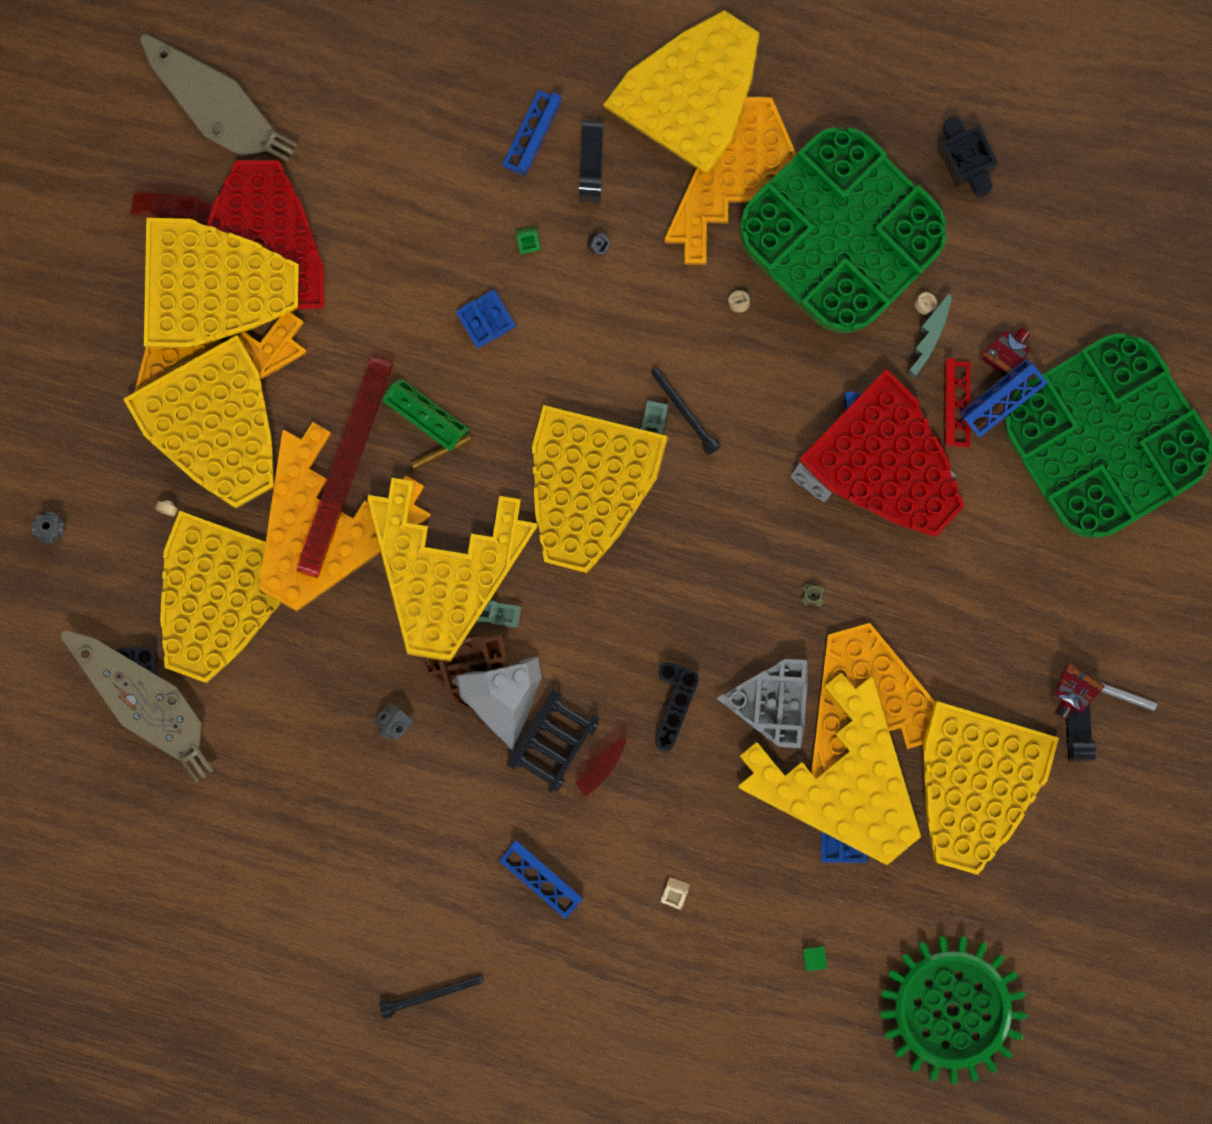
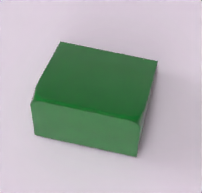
(527, 240)
(814, 958)

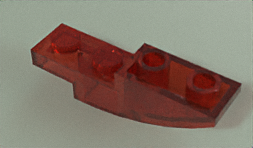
(170, 206)

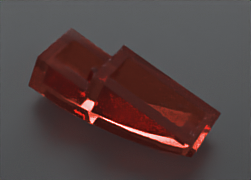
(601, 768)

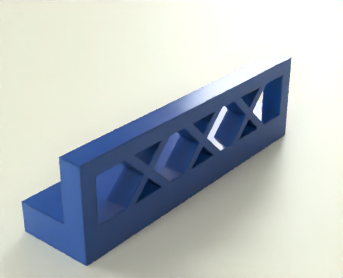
(538, 136)
(999, 391)
(544, 871)

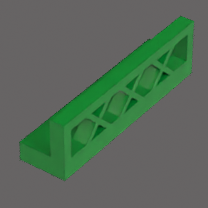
(425, 414)

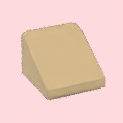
(675, 893)

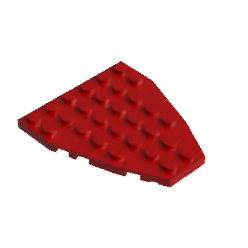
(264, 209)
(887, 460)

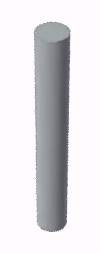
(1129, 697)

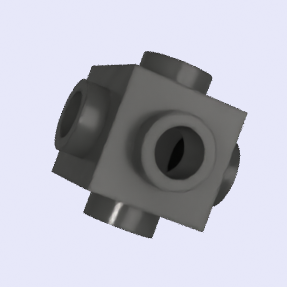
(56, 529)
(392, 722)

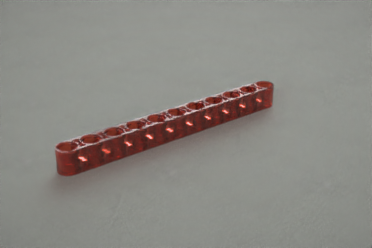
(344, 467)

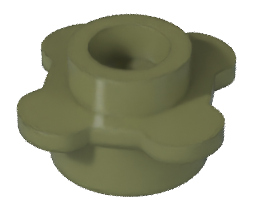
(817, 590)

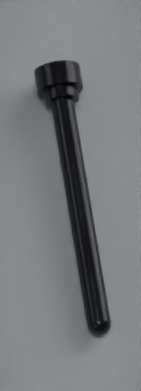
(709, 443)
(390, 1008)

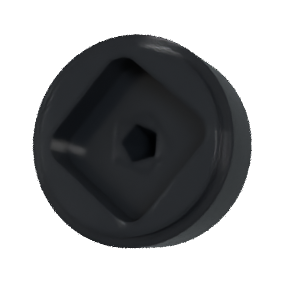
(598, 243)

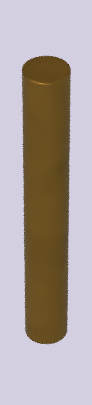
(438, 453)

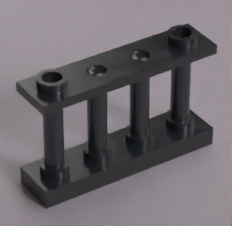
(543, 723)

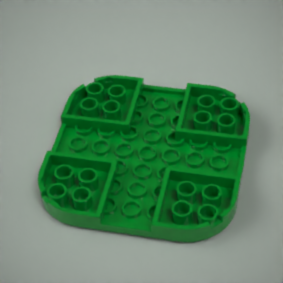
(842, 230)
(1109, 437)

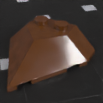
(476, 653)

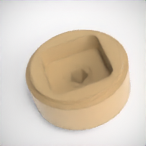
(739, 301)
(925, 303)
(166, 507)

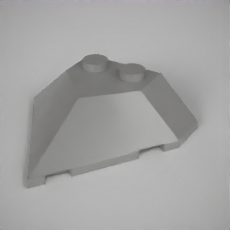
(502, 696)
(774, 702)

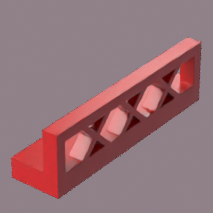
(950, 400)

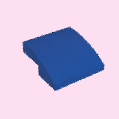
(486, 319)
(837, 852)

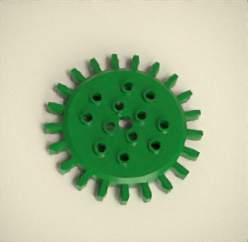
(991, 999)

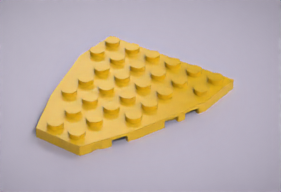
(692, 90)
(210, 284)
(212, 422)
(589, 483)
(210, 596)
(979, 782)

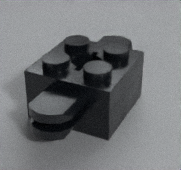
(967, 156)

